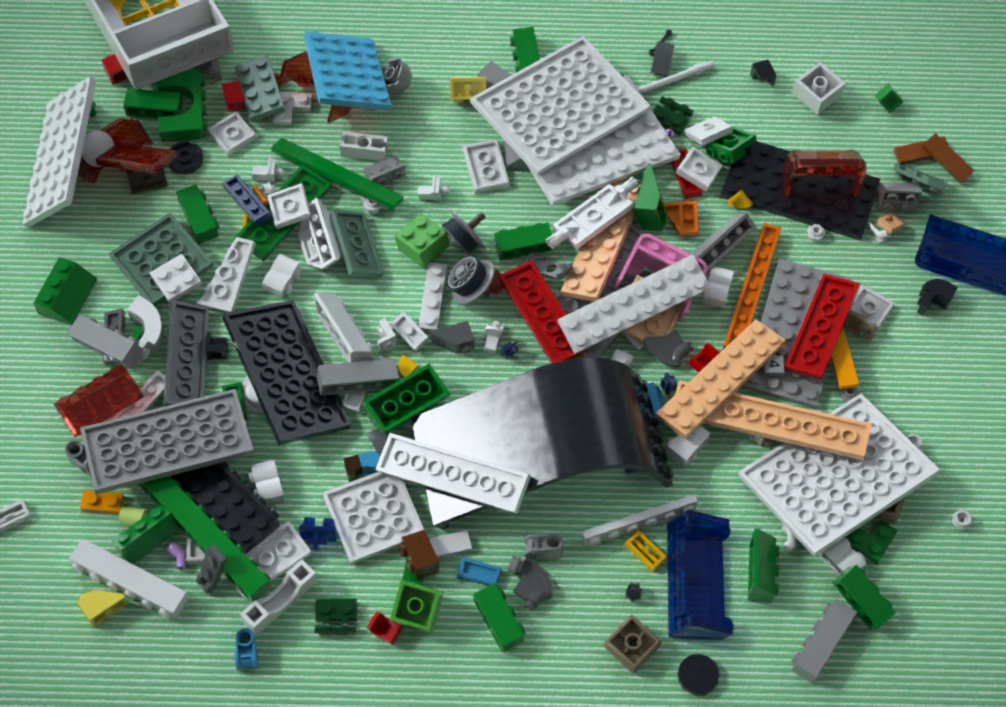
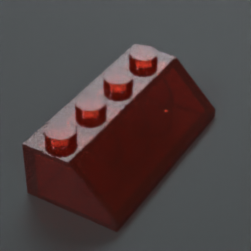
(98, 400)

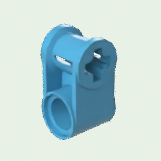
(246, 653)

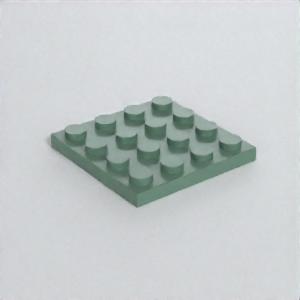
(154, 248)

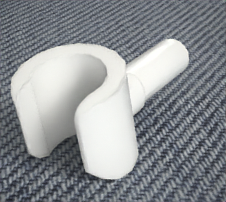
(879, 235)

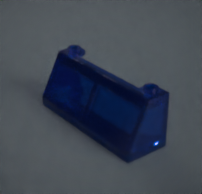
(697, 577)

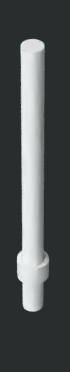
(695, 70)

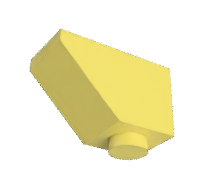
(100, 605)

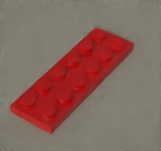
(538, 309)
(822, 326)

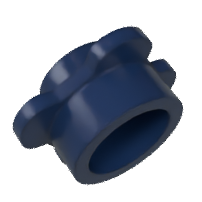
(509, 349)
(668, 383)

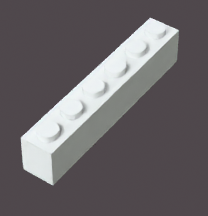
(129, 579)

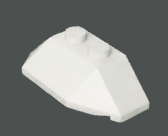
(319, 237)

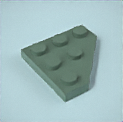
(936, 184)

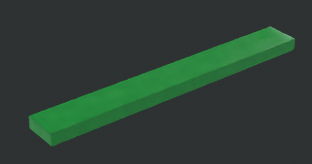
(337, 174)

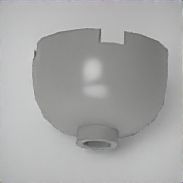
(397, 76)

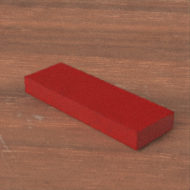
(687, 188)

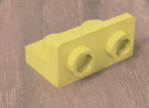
(466, 87)

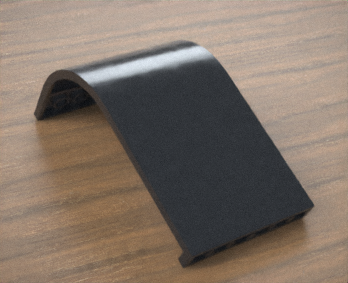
(549, 425)

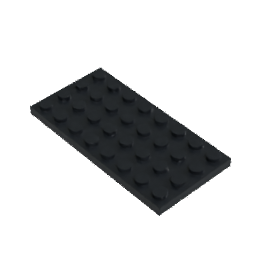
(811, 200)
(284, 371)

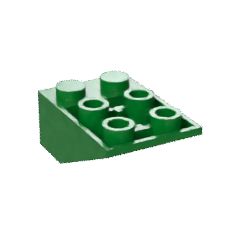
(649, 204)

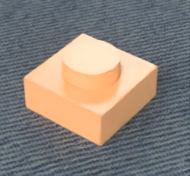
(890, 223)

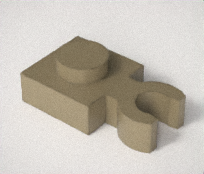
(857, 324)

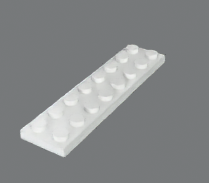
(633, 304)
(453, 473)

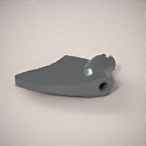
(668, 348)
(533, 585)

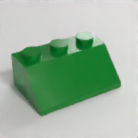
(64, 291)
(762, 567)

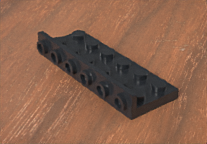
(230, 503)

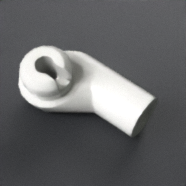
(792, 541)

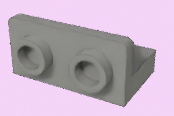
(385, 171)

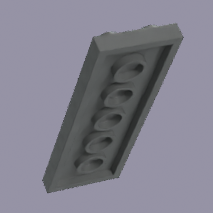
(186, 352)

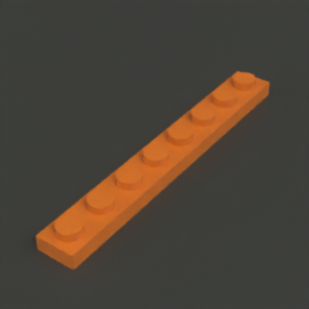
(753, 282)

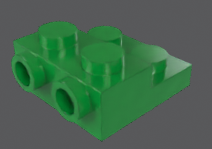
(732, 146)

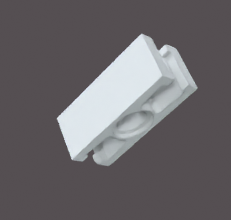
(352, 146)

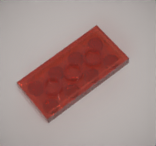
(136, 158)

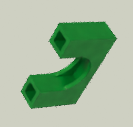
(192, 123)

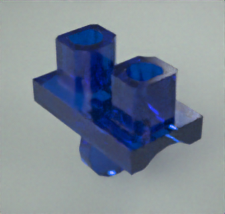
(318, 534)

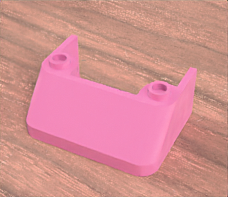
(655, 255)

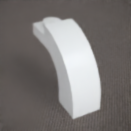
(148, 316)

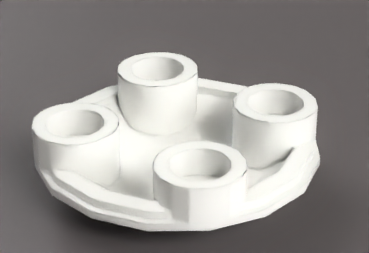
(94, 145)

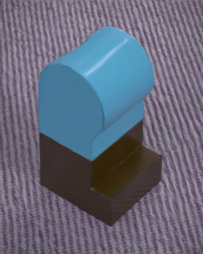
(361, 464)

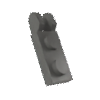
(211, 568)

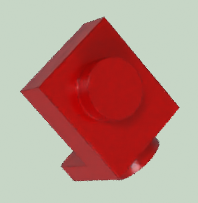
(703, 358)
(384, 628)

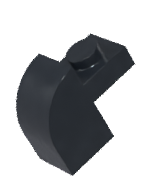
(937, 292)

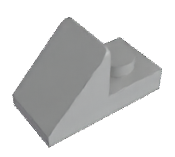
(213, 68)

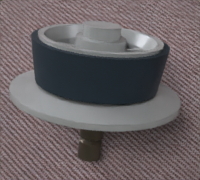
(462, 234)
(470, 279)

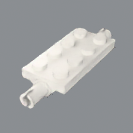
(593, 215)

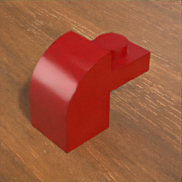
(233, 96)

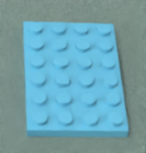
(346, 71)

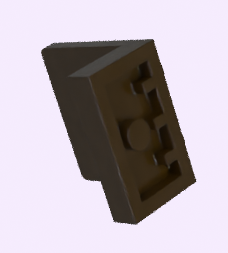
(144, 181)

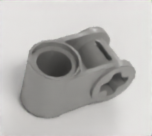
(80, 459)
(543, 547)

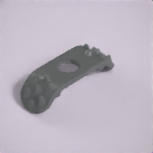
(543, 264)

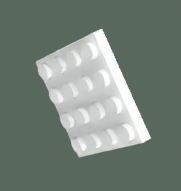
(372, 515)

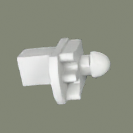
(267, 173)
(433, 192)
(494, 336)

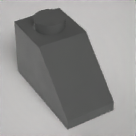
(455, 338)

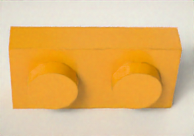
(102, 503)

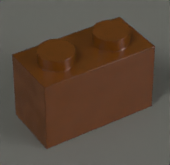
(419, 554)

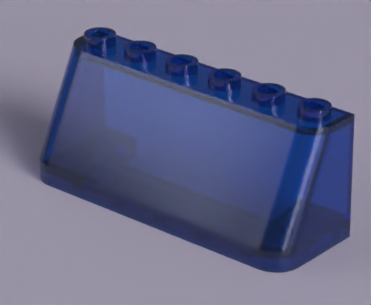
(963, 254)

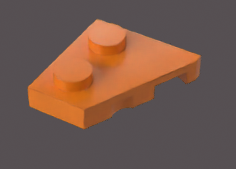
(683, 217)

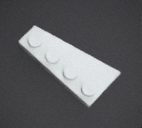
(229, 277)

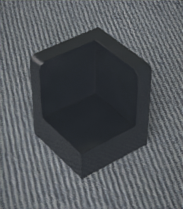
(763, 71)
(216, 347)

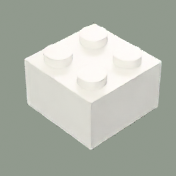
(818, 88)

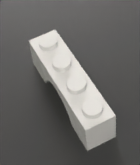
(265, 611)

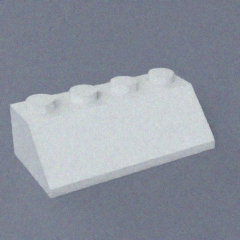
(342, 328)

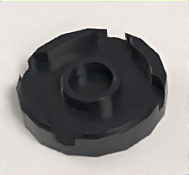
(188, 158)
(698, 674)

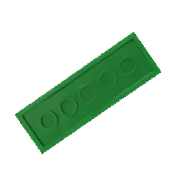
(267, 235)

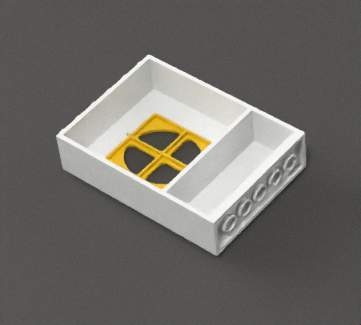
(165, 41)

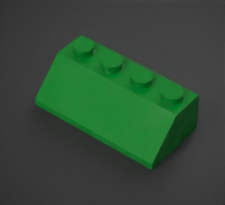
(405, 399)

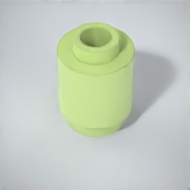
(130, 515)

